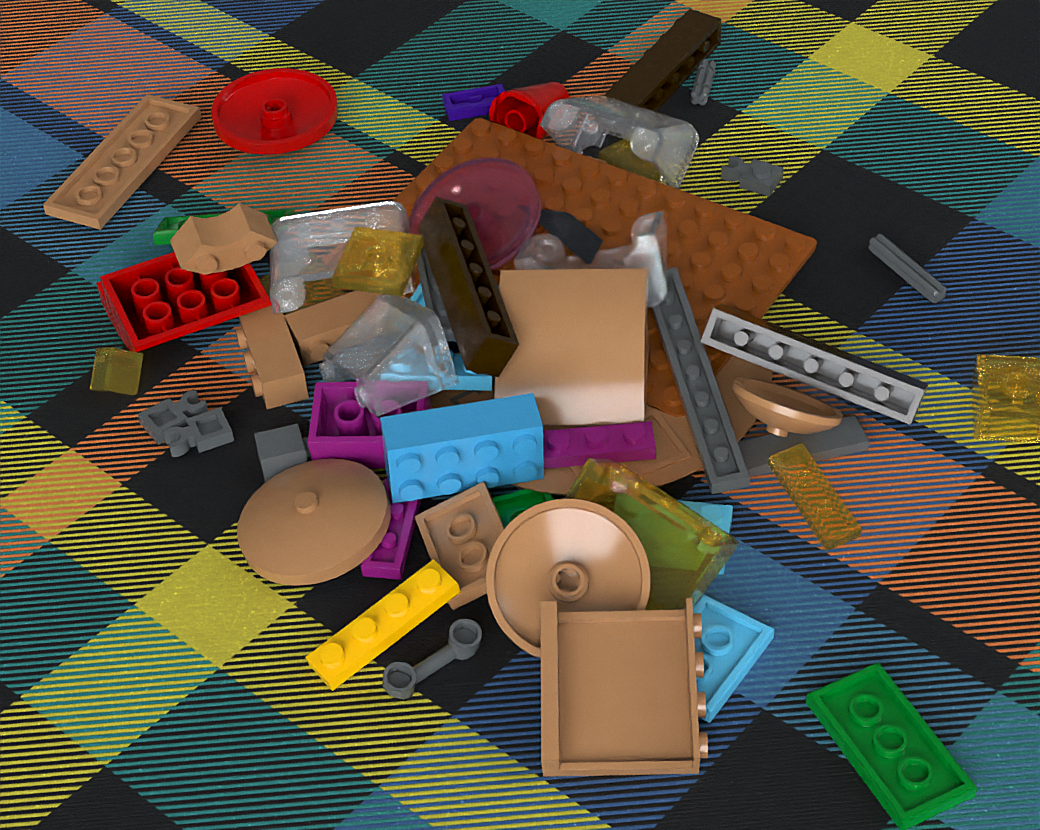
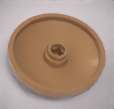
(314, 522)
(565, 555)

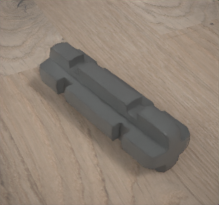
(703, 82)

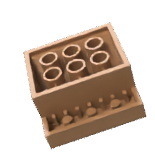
(578, 344)

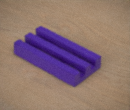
(470, 102)

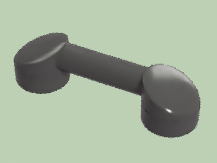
(463, 642)

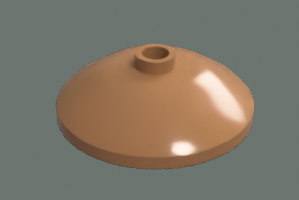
(785, 408)

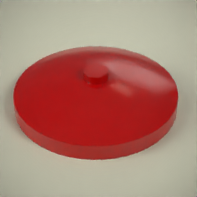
(274, 111)

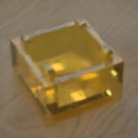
(1006, 398)

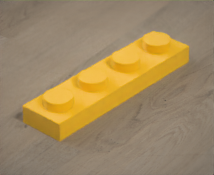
(382, 624)

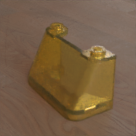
(679, 543)

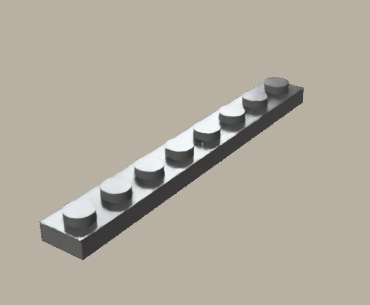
(699, 390)

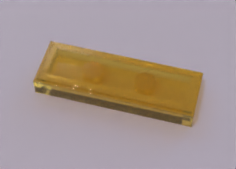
(814, 497)

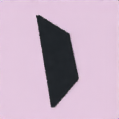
(571, 233)

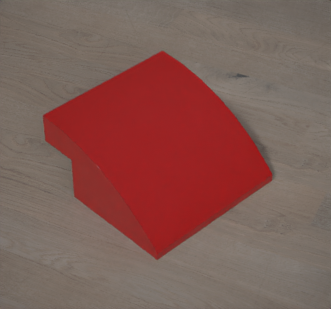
(164, 302)

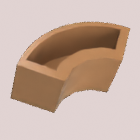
(223, 240)

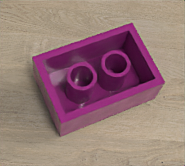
(345, 429)

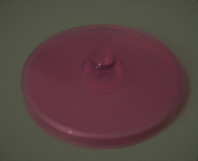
(499, 199)

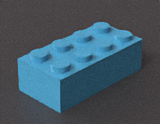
(463, 446)

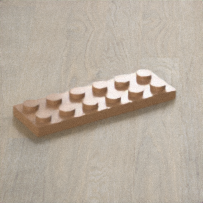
(122, 161)

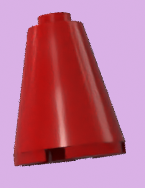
(525, 107)

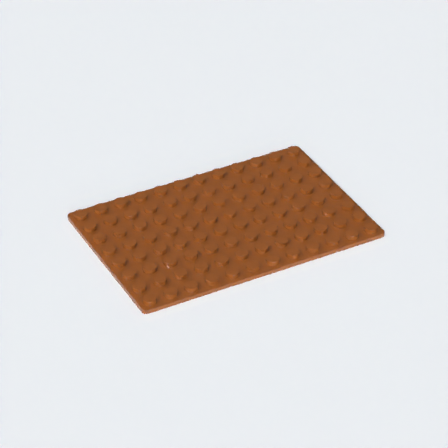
(715, 248)

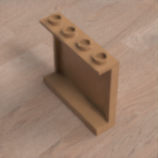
(621, 692)

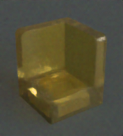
(116, 371)

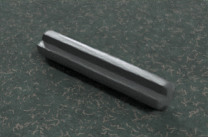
(907, 268)

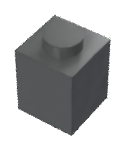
(281, 449)

